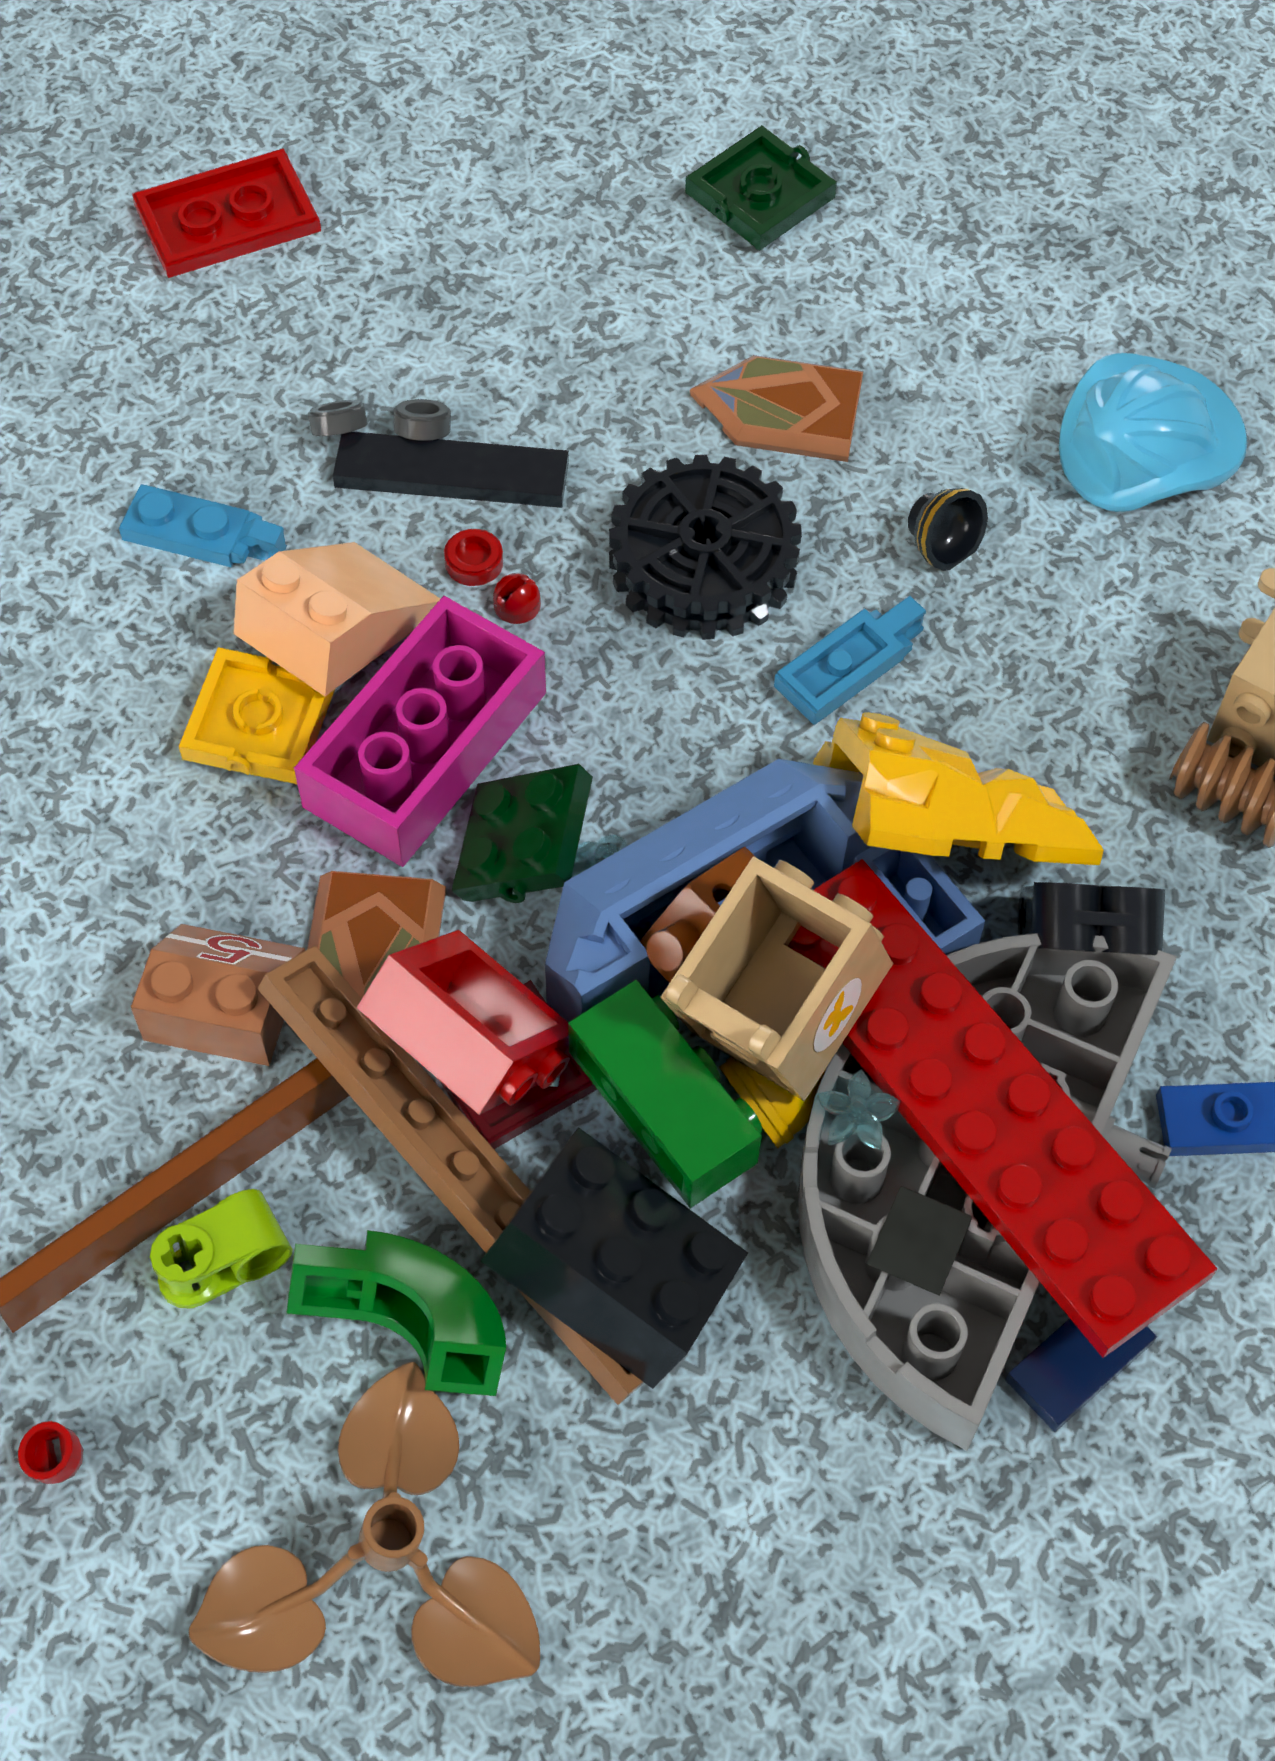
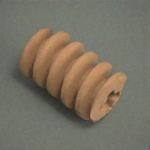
(1227, 780)

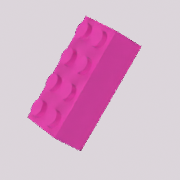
(421, 730)

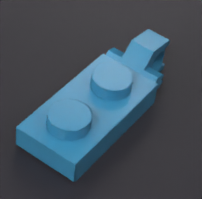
(199, 528)
(849, 659)

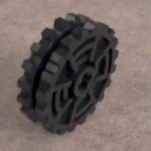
(704, 546)

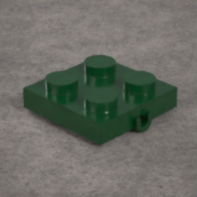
(761, 187)
(522, 834)

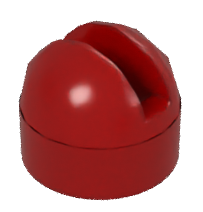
(521, 602)
(38, 1455)

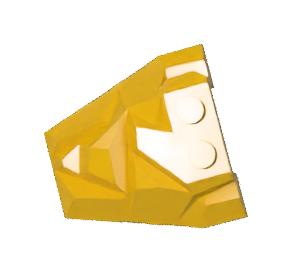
(930, 797)

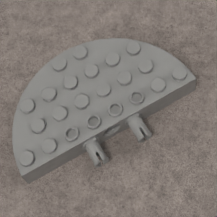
(946, 1351)

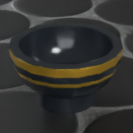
(948, 526)

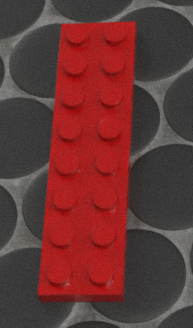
(1011, 1132)

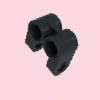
(1073, 914)

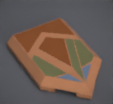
(785, 406)
(371, 916)

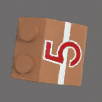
(207, 994)

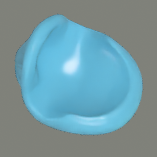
(1147, 433)

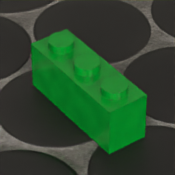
(665, 1092)

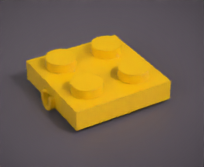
(253, 717)

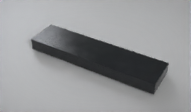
(451, 469)

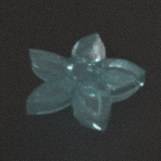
(858, 1111)

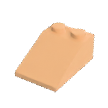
(327, 611)

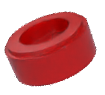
(473, 557)

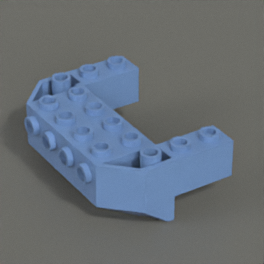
(778, 814)

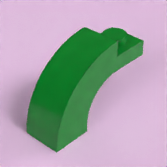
(413, 1294)

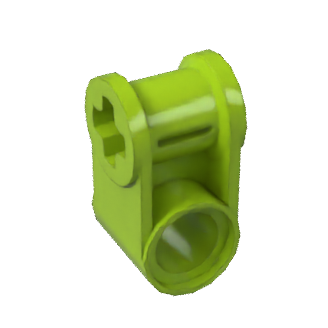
(224, 1246)

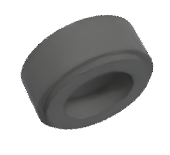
(337, 417)
(422, 419)

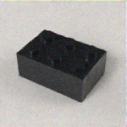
(616, 1258)

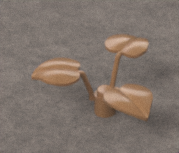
(466, 1635)

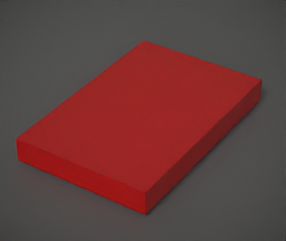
(226, 212)

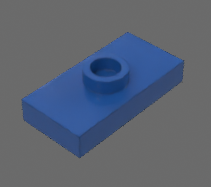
(1218, 1118)

